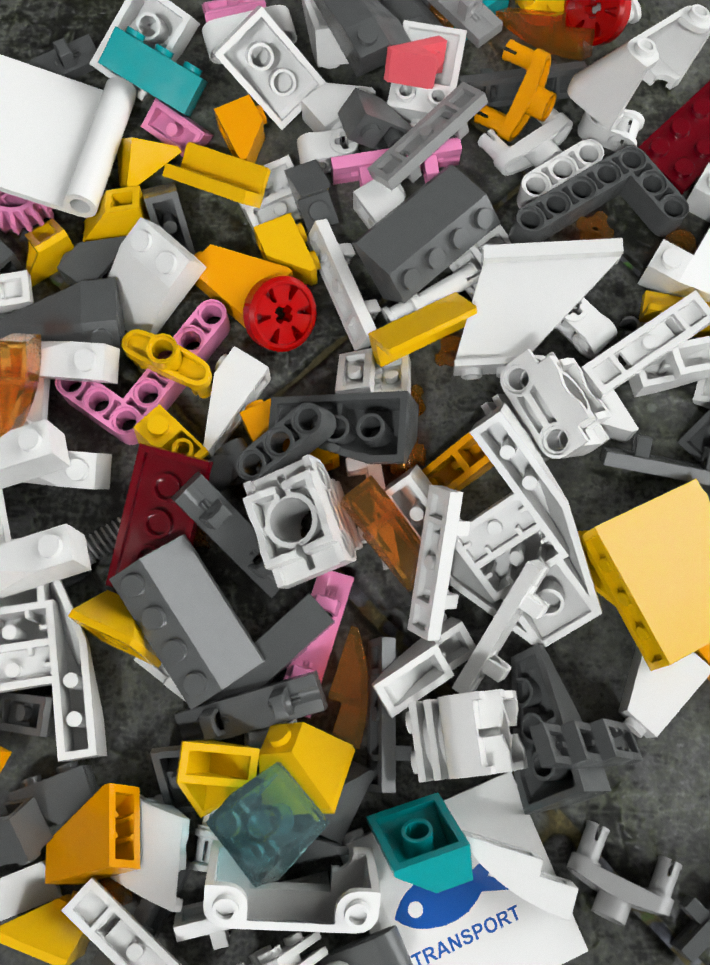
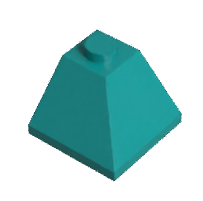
(423, 844)

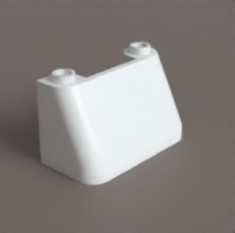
(656, 54)
(342, 906)

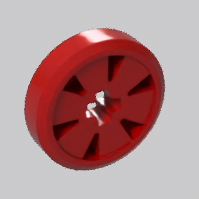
(607, 22)
(260, 313)

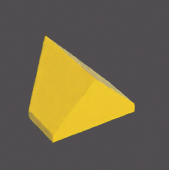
(141, 159)
(45, 250)
(213, 771)

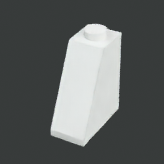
(658, 695)

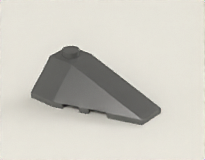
(362, 31)
(79, 313)
(368, 425)
(545, 699)

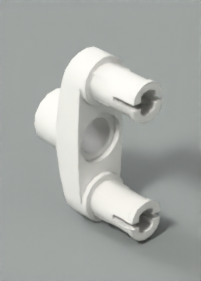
(532, 149)

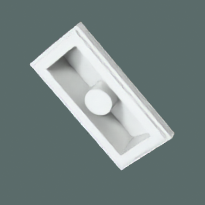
(26, 890)

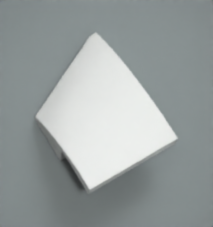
(162, 855)

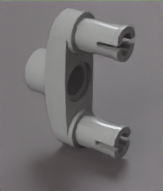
(614, 893)

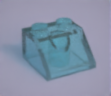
(267, 824)

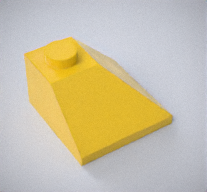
(112, 623)
(312, 758)
(46, 934)

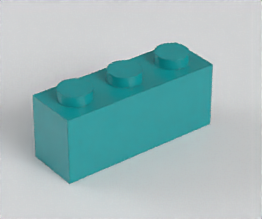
(153, 70)

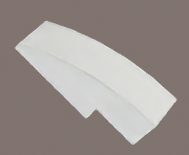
(677, 368)
(424, 667)
(522, 874)

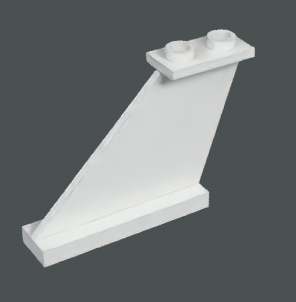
(525, 296)

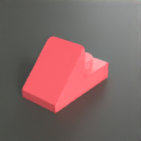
(415, 62)

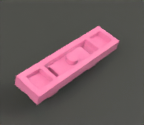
(354, 166)
(332, 593)

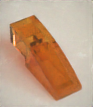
(548, 32)
(18, 378)
(384, 529)
(351, 691)

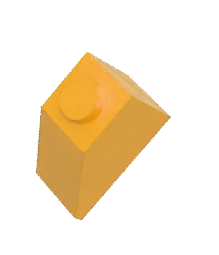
(242, 127)

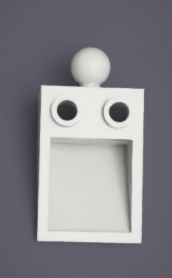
(416, 102)

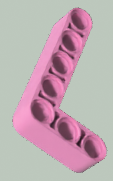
(132, 406)

